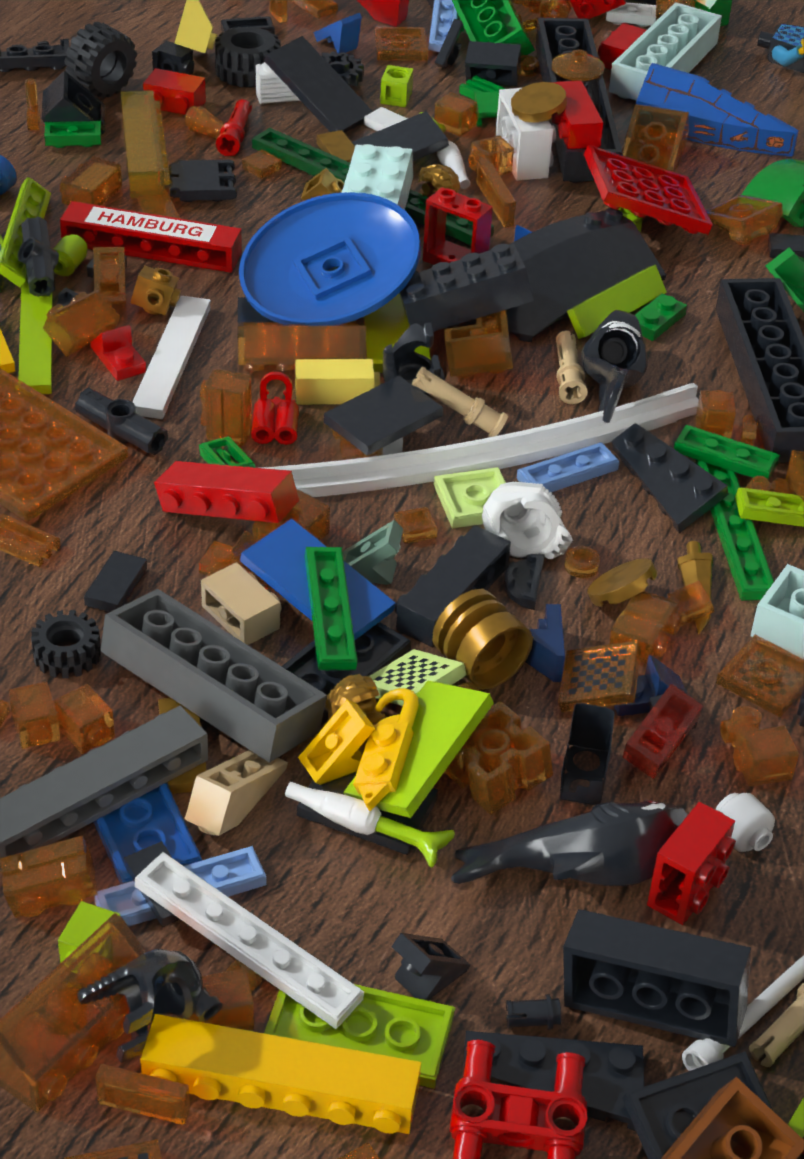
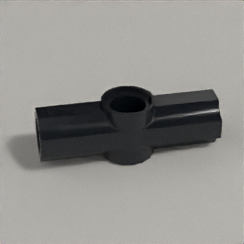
(38, 256)
(121, 421)

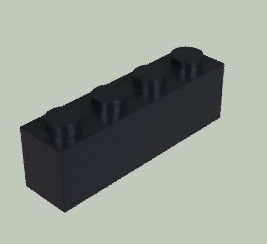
(470, 565)

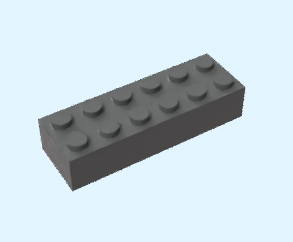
(213, 674)

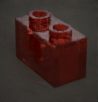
(662, 731)

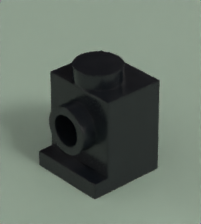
(173, 58)

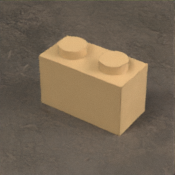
(241, 603)

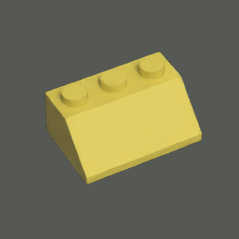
(195, 28)

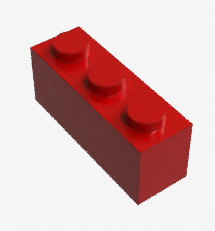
(580, 120)

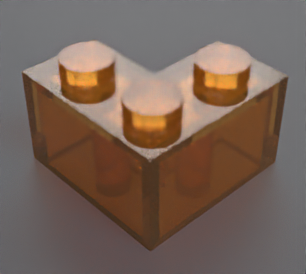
(479, 346)

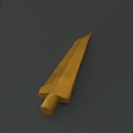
(694, 568)

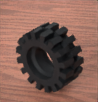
(66, 658)

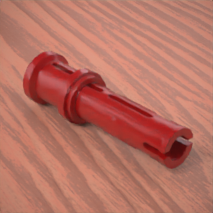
(233, 131)

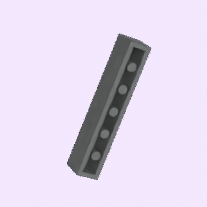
(100, 781)

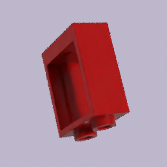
(446, 200)

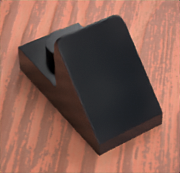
(427, 965)

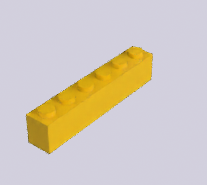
(284, 1073)

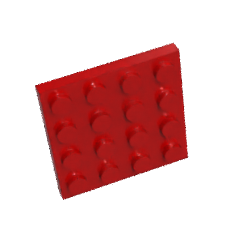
(647, 190)

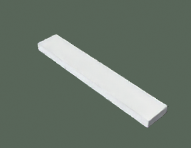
(171, 357)
(250, 940)

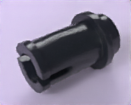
(534, 1012)

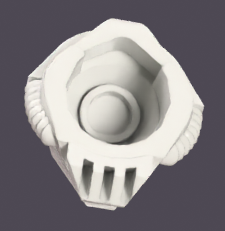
(527, 518)

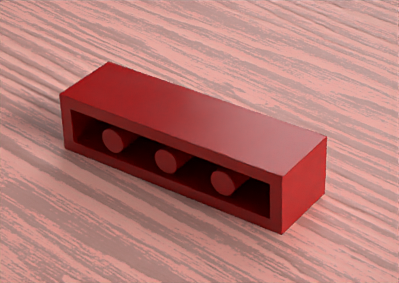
(227, 491)

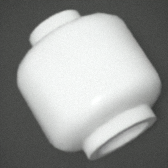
(752, 821)

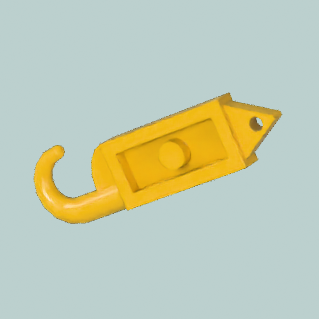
(386, 749)

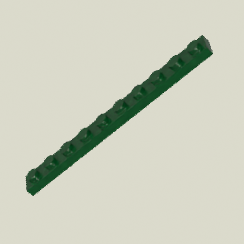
(314, 160)

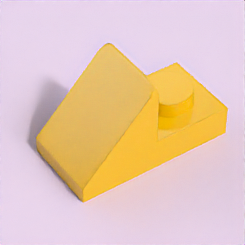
(337, 745)

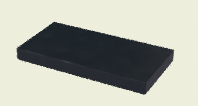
(318, 85)
(373, 649)

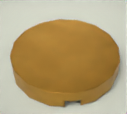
(538, 101)
(622, 582)

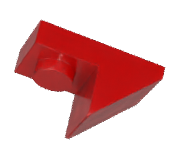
(118, 354)

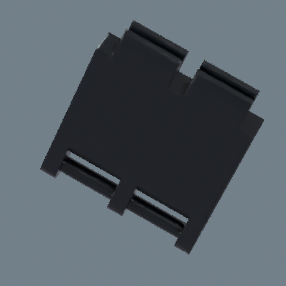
(202, 180)

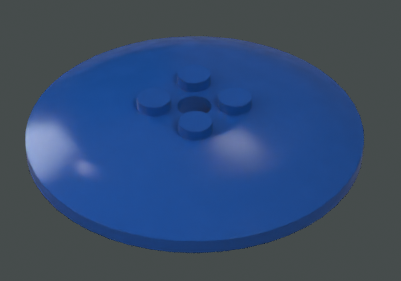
(357, 233)

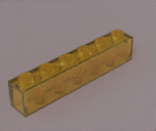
(144, 143)

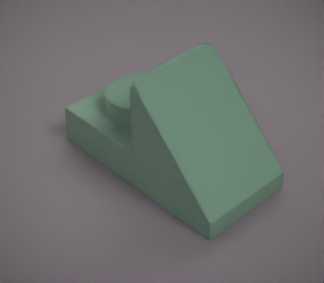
(375, 554)

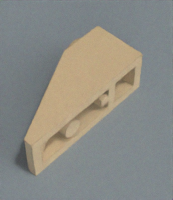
(231, 791)

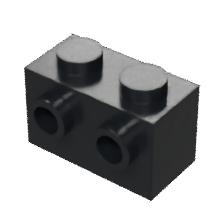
(493, 62)

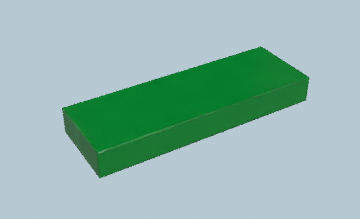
(726, 452)

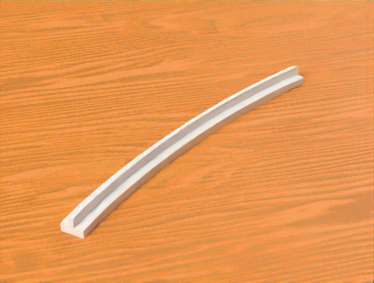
(491, 452)

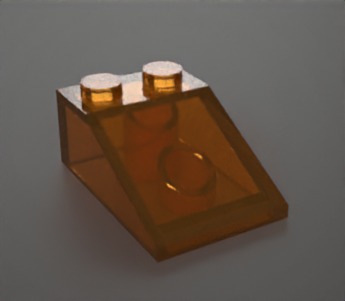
(657, 136)

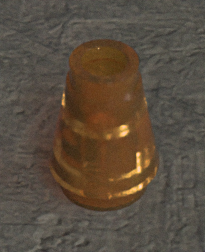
(203, 122)

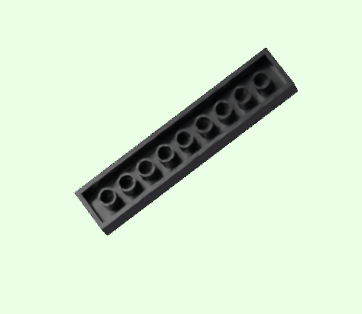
(563, 36)

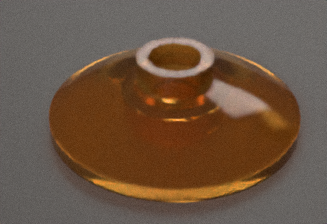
(578, 66)

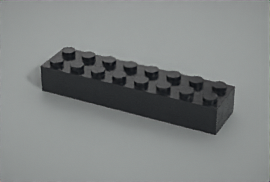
(768, 358)

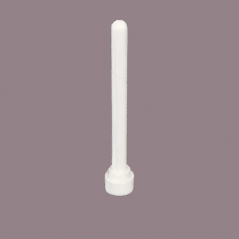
(708, 1051)

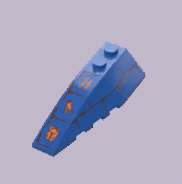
(715, 115)

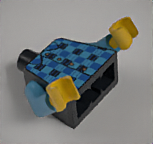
(785, 46)

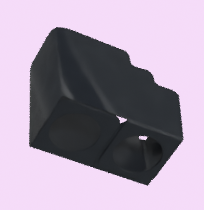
(591, 732)

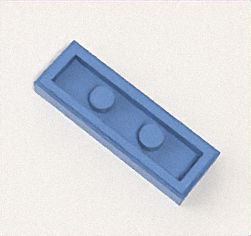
(570, 468)

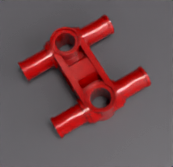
(518, 1114)

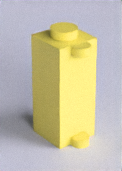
(333, 380)

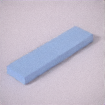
(228, 873)

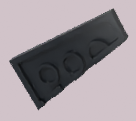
(33, 58)
(673, 480)
(531, 1063)

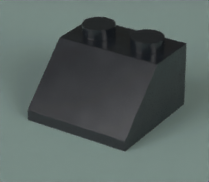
(70, 101)

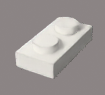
(633, 13)

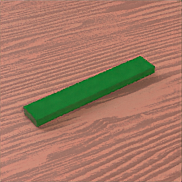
(739, 540)

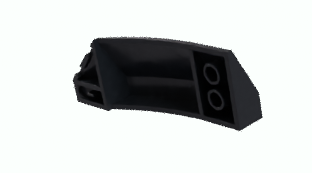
(573, 263)

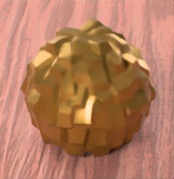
(437, 177)
(358, 690)

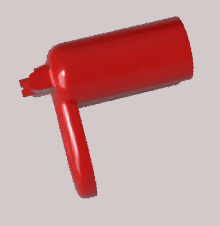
(276, 416)

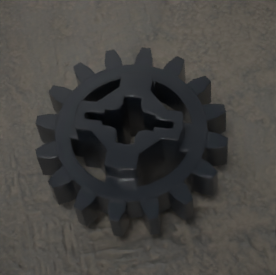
(346, 66)

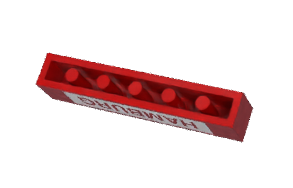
(154, 236)

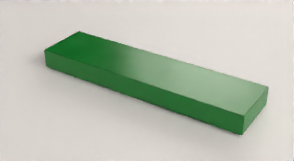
(330, 608)

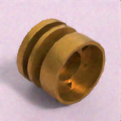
(483, 637)

